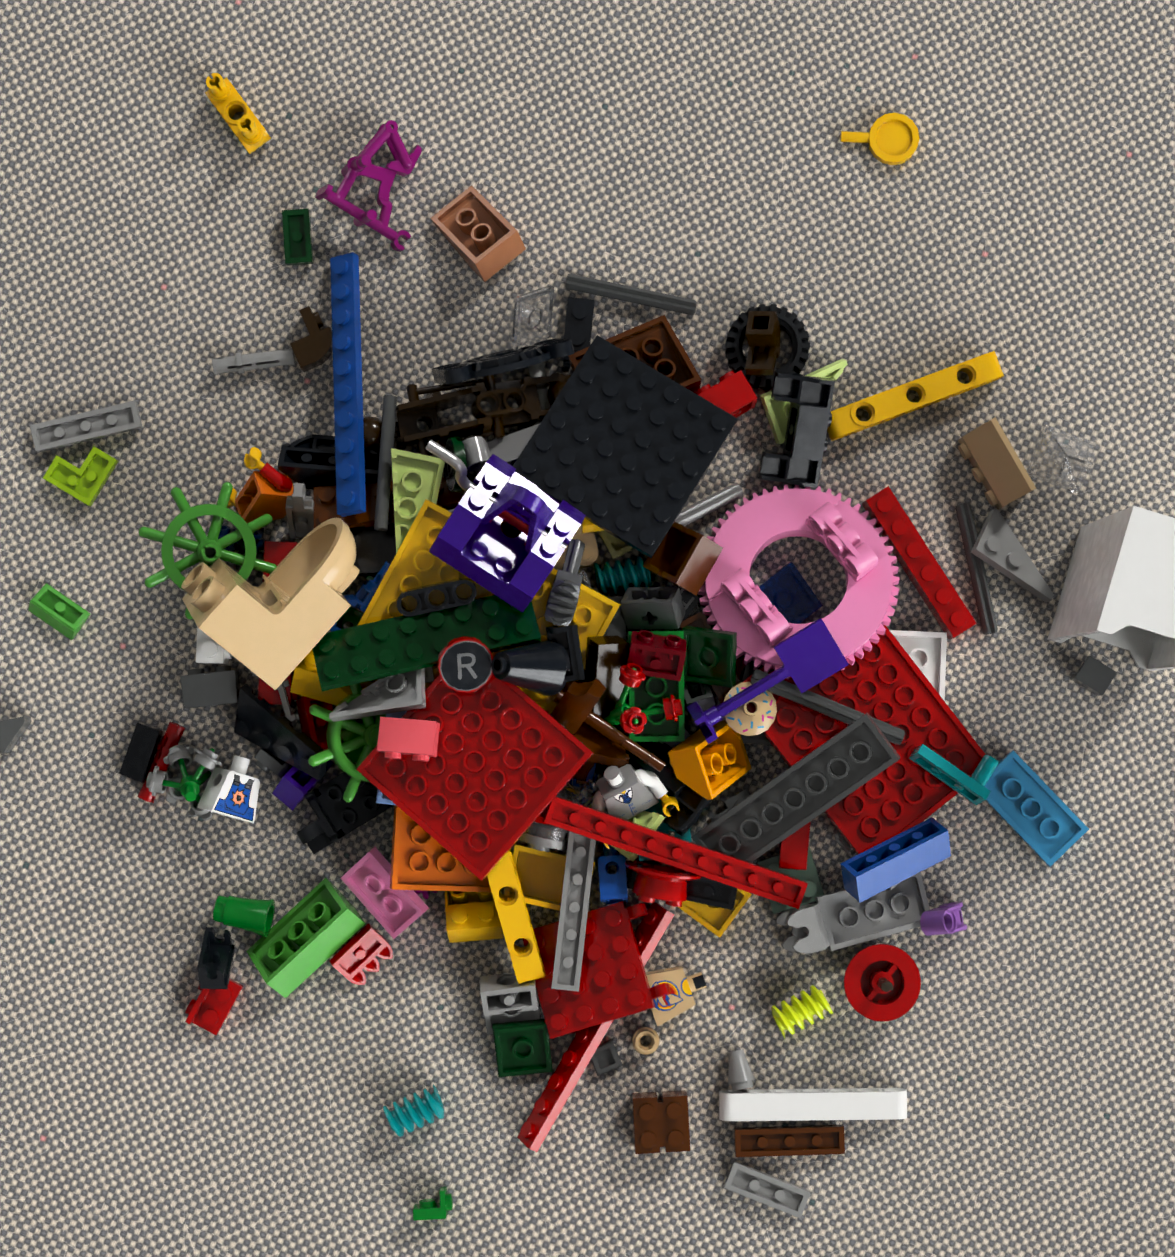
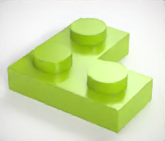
(83, 482)

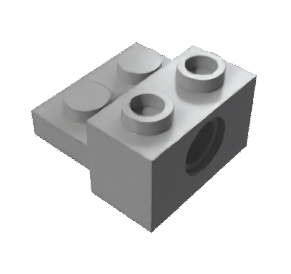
(507, 1000)

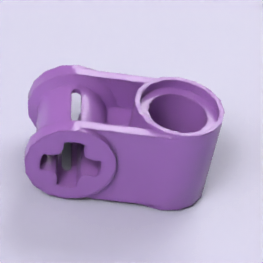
(943, 919)

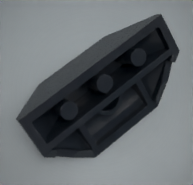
(313, 461)

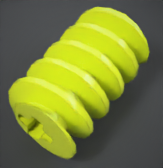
(800, 1010)

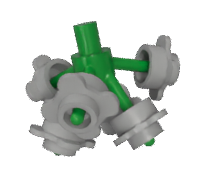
(185, 785)

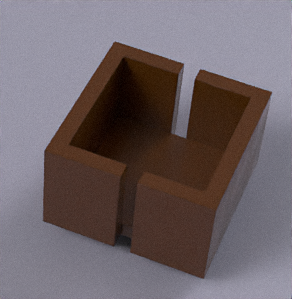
(684, 558)
(661, 1122)

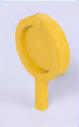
(890, 138)

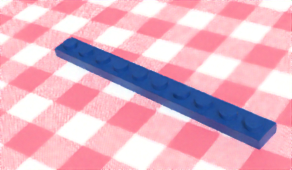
(347, 385)

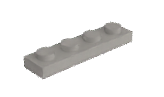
(86, 426)

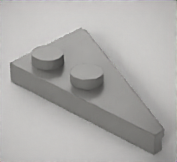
(1003, 551)
(386, 696)

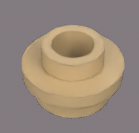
(645, 1049)

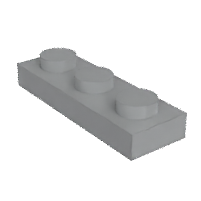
(767, 1189)

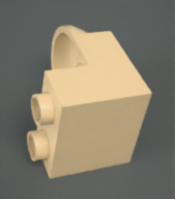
(286, 615)

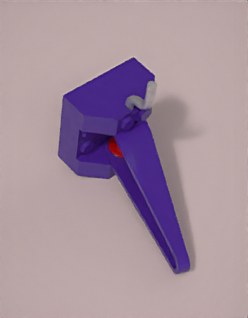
(474, 536)

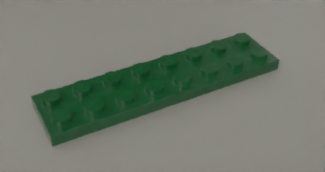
(416, 641)

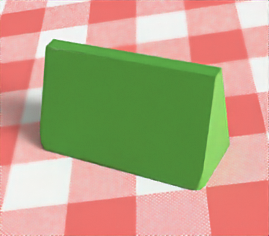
(58, 611)

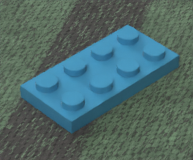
(1033, 809)

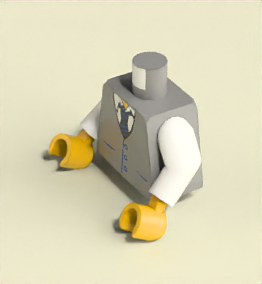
(629, 792)

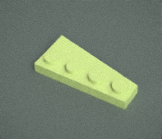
(414, 481)

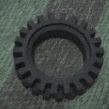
(789, 324)

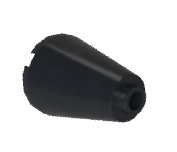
(534, 667)

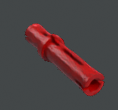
(171, 738)

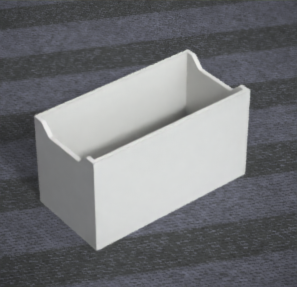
(1123, 587)

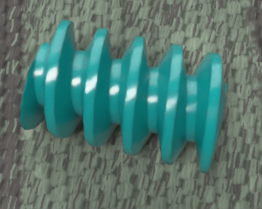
(621, 575)
(415, 1111)

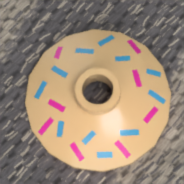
(751, 723)

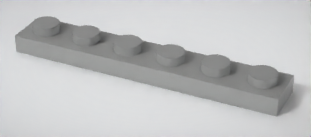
(573, 912)

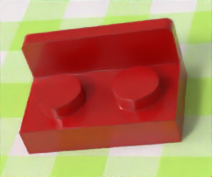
(213, 1007)

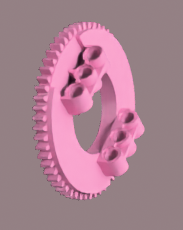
(743, 608)

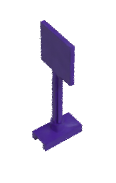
(806, 657)

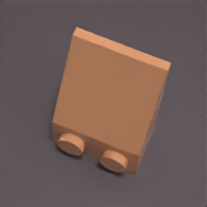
(479, 233)

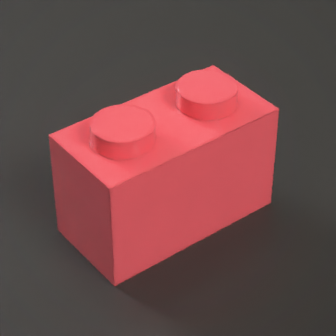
(408, 737)

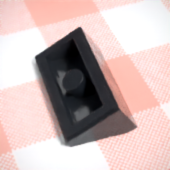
(140, 752)

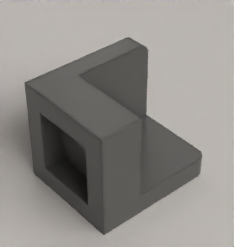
(1094, 676)

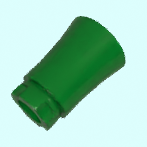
(245, 913)

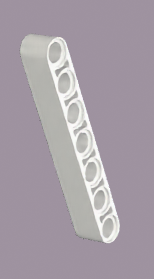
(813, 1104)

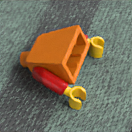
(263, 492)

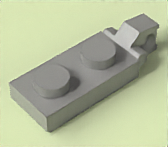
(299, 512)

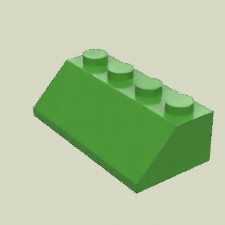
(305, 938)

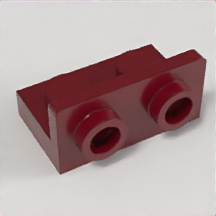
(658, 654)

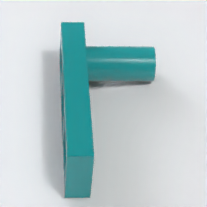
(971, 787)

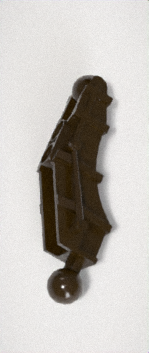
(487, 423)

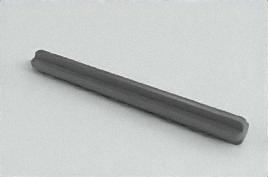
(827, 706)

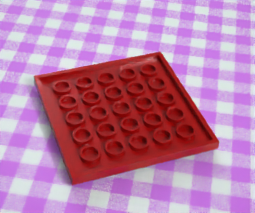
(492, 770)

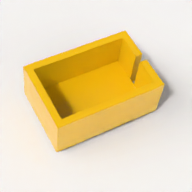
(540, 876)

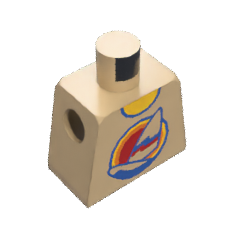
(681, 992)

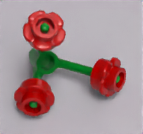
(633, 718)

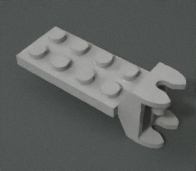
(842, 921)

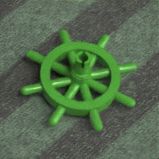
(207, 547)

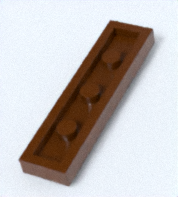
(789, 1140)

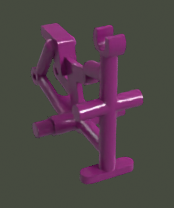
(362, 166)

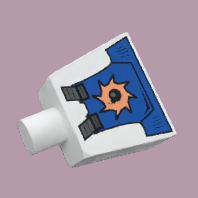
(232, 792)

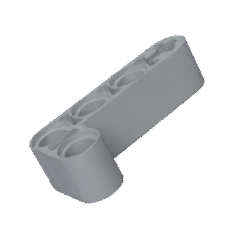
(507, 448)

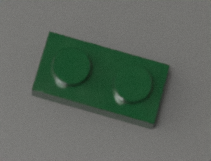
(297, 237)

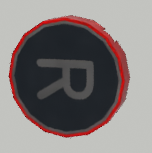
(465, 664)

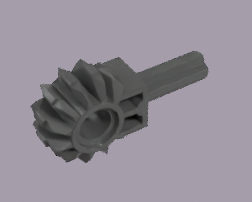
(566, 587)

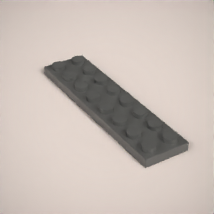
(801, 792)

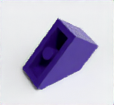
(295, 786)

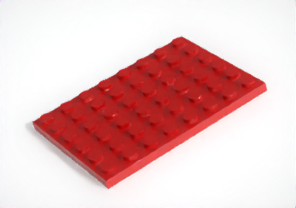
(899, 694)

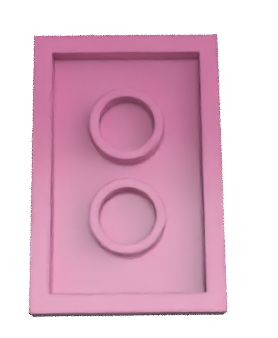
(371, 885)

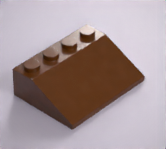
(658, 348)

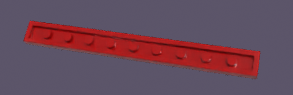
(675, 852)
(585, 1045)

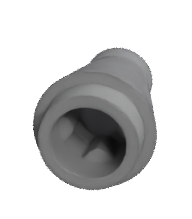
(740, 1073)

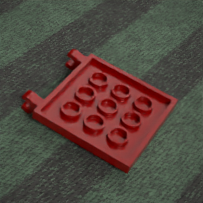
(611, 973)

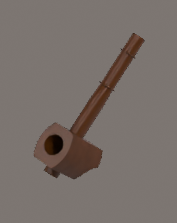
(575, 708)

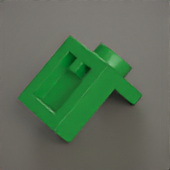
(429, 1209)

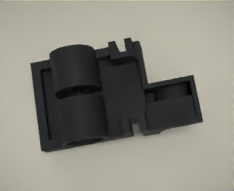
(337, 816)

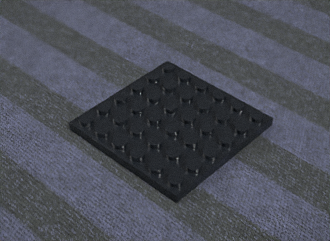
(624, 446)

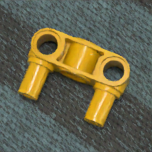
(227, 103)

